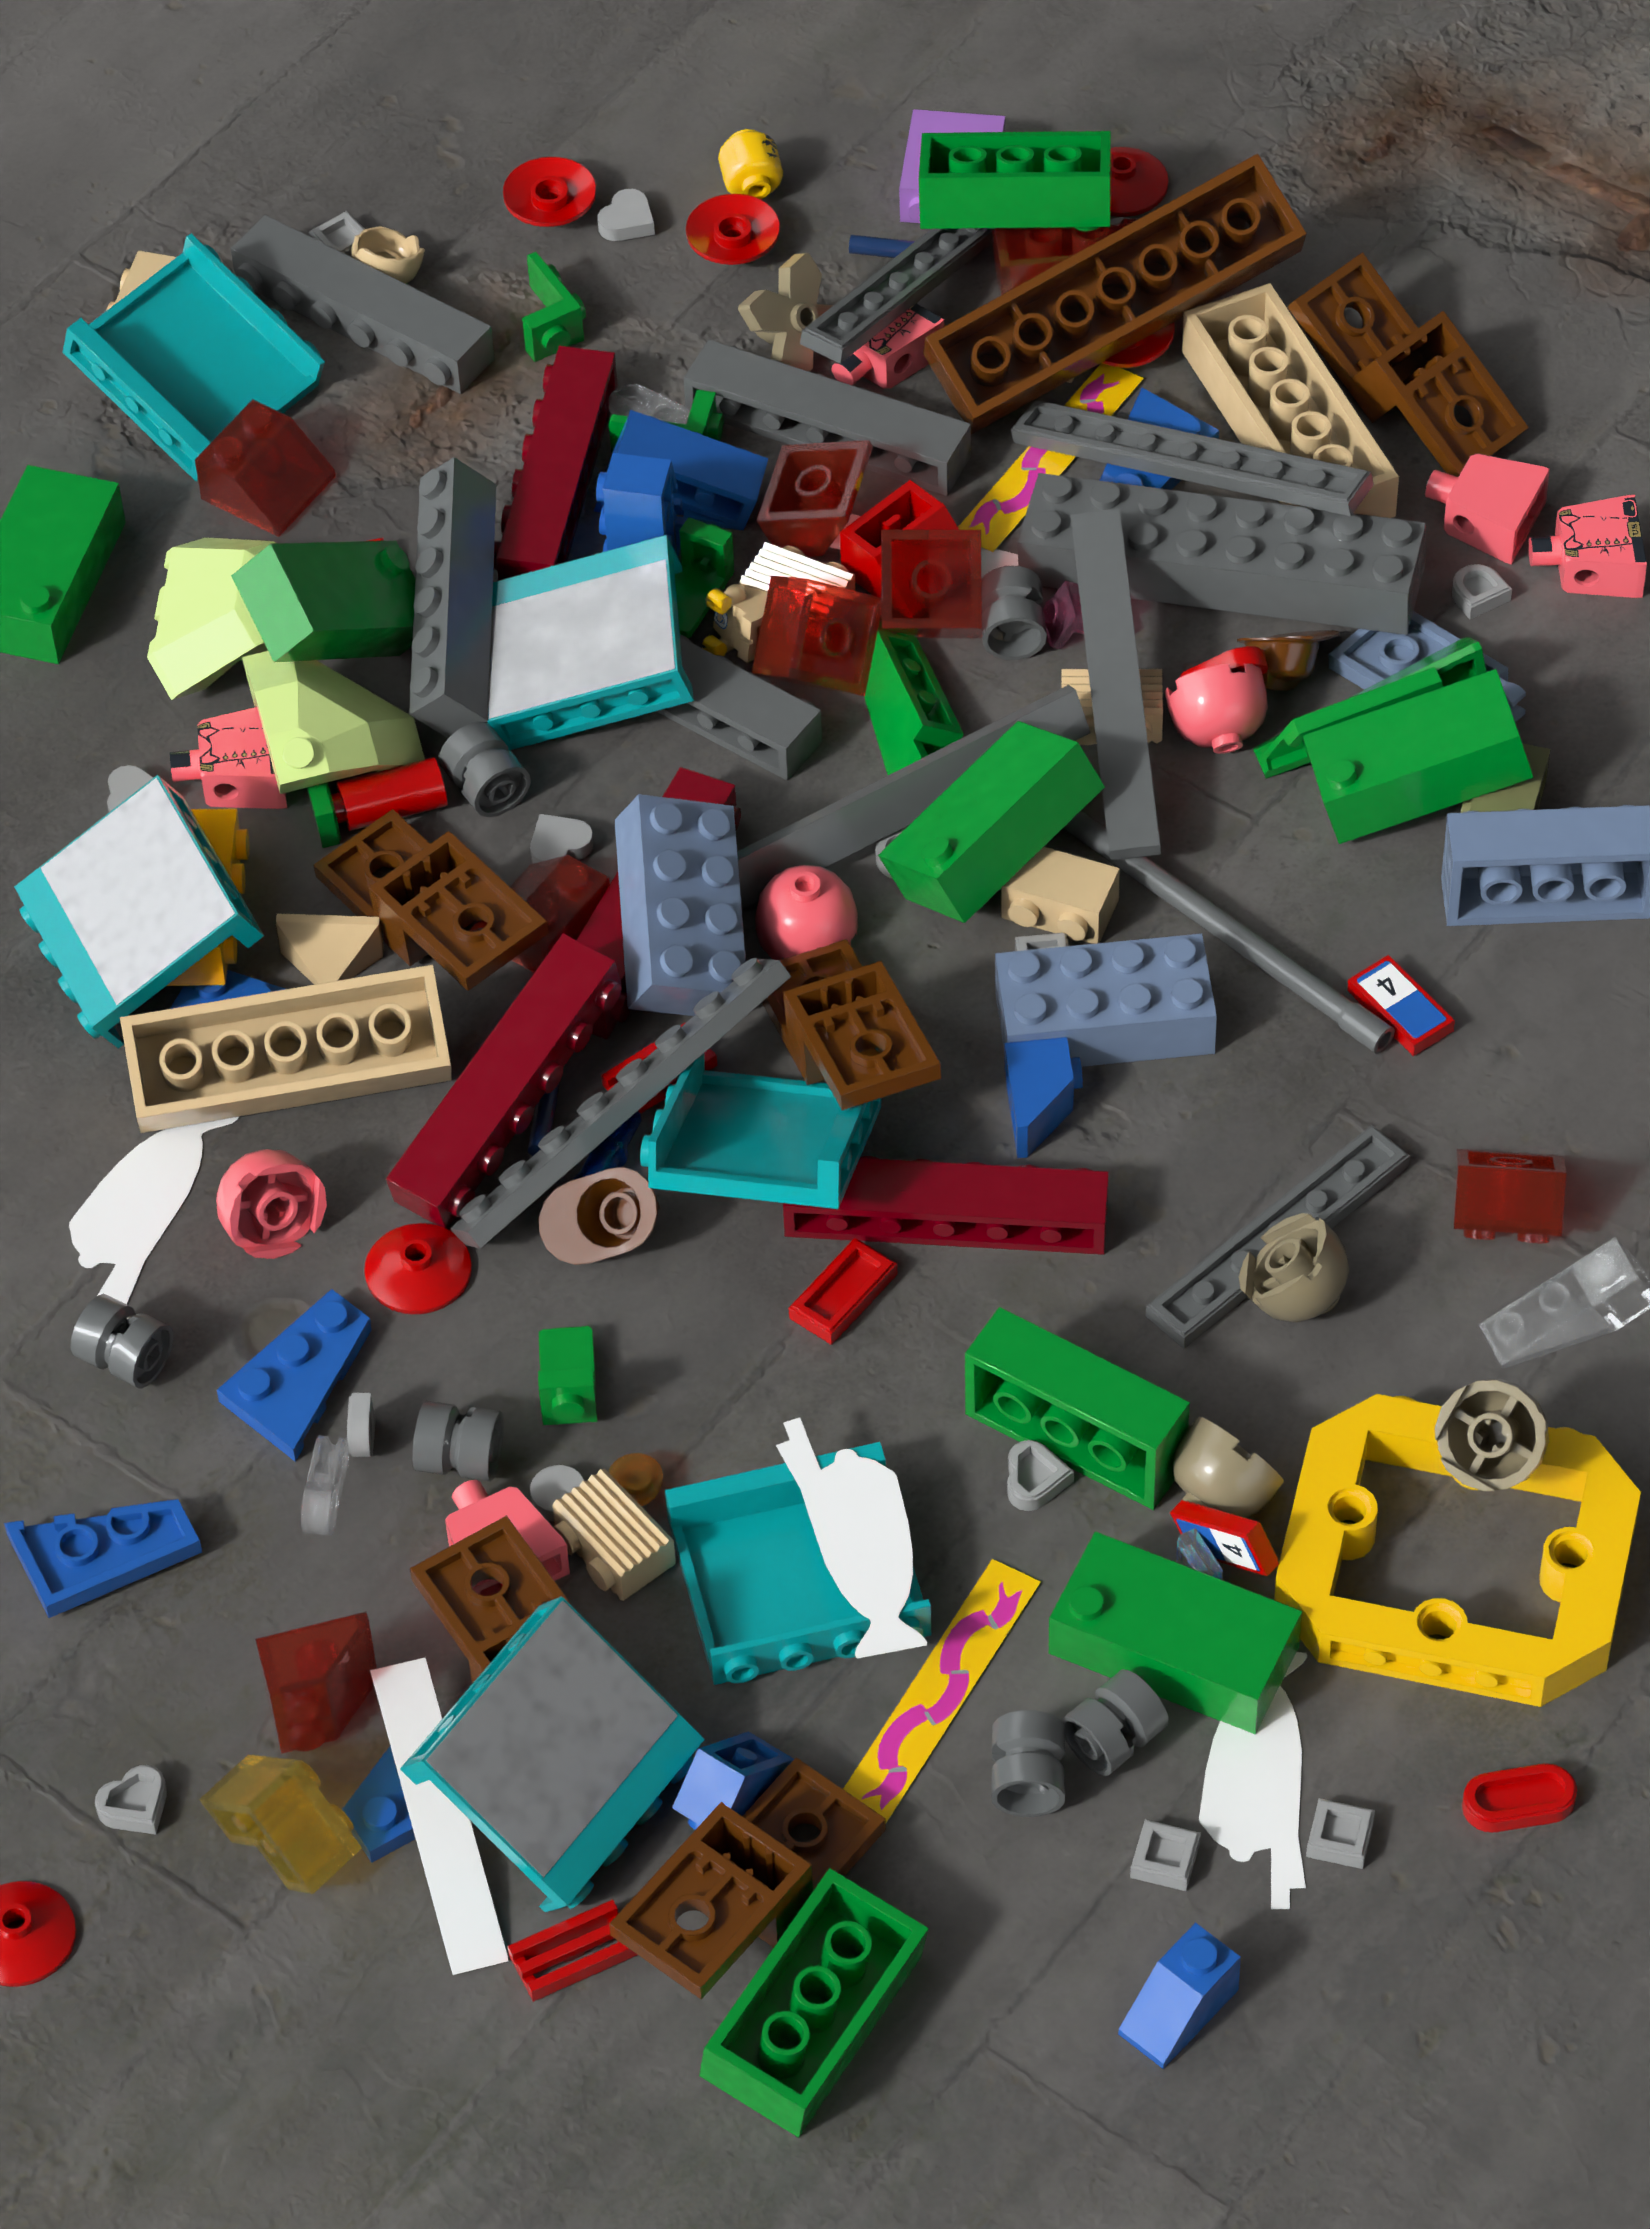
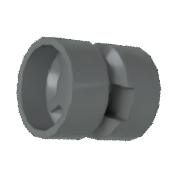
(1012, 613)
(484, 769)
(124, 1342)
(458, 1441)
(1119, 1718)
(1027, 1765)

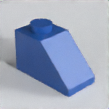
(1039, 1088)
(729, 1773)
(1181, 1995)

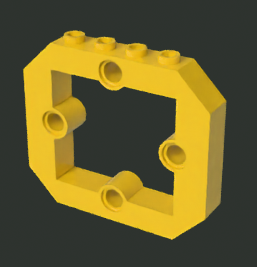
(1472, 1655)

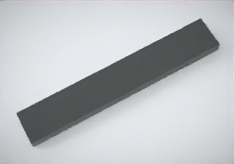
(893, 290)
(1328, 1193)

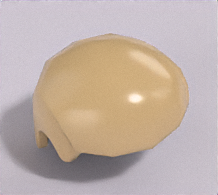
(389, 252)

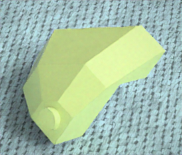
(202, 615)
(325, 724)

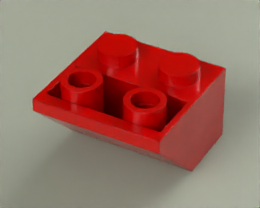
(903, 509)

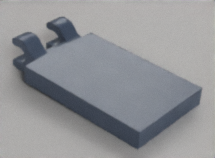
(1376, 655)

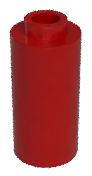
(404, 789)

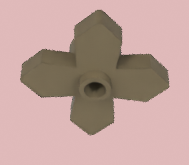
(784, 315)

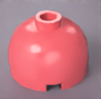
(1218, 706)
(804, 911)
(270, 1202)

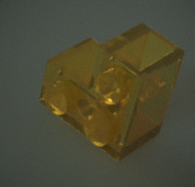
(286, 1817)

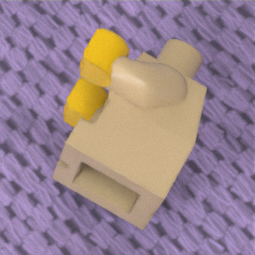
(736, 620)

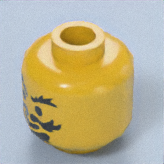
(750, 162)

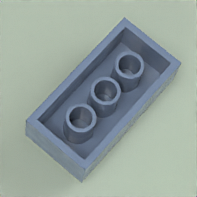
(1547, 865)
(678, 901)
(1111, 998)

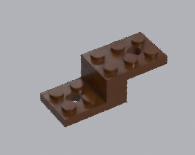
(1407, 366)
(431, 899)
(849, 1026)
(476, 1621)
(745, 1876)

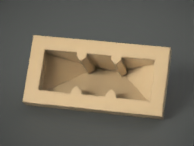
(330, 945)

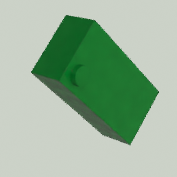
(1015, 180)
(52, 556)
(330, 599)
(1417, 756)
(991, 821)
(1076, 1406)
(1176, 1630)
(813, 2002)

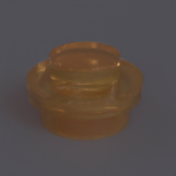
(638, 1476)

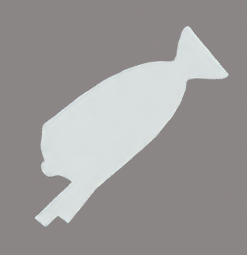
(138, 1203)
(860, 1535)
(1255, 1792)

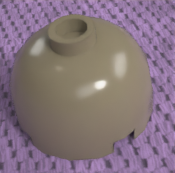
(1297, 1270)
(1491, 1434)
(1222, 1473)

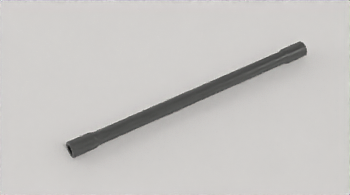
(1350, 1016)

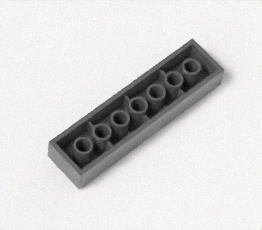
(1237, 553)

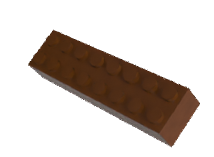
(1114, 293)

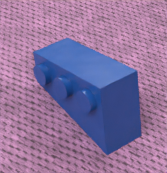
(713, 478)
(638, 501)

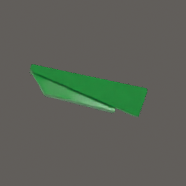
(1447, 666)
(907, 702)

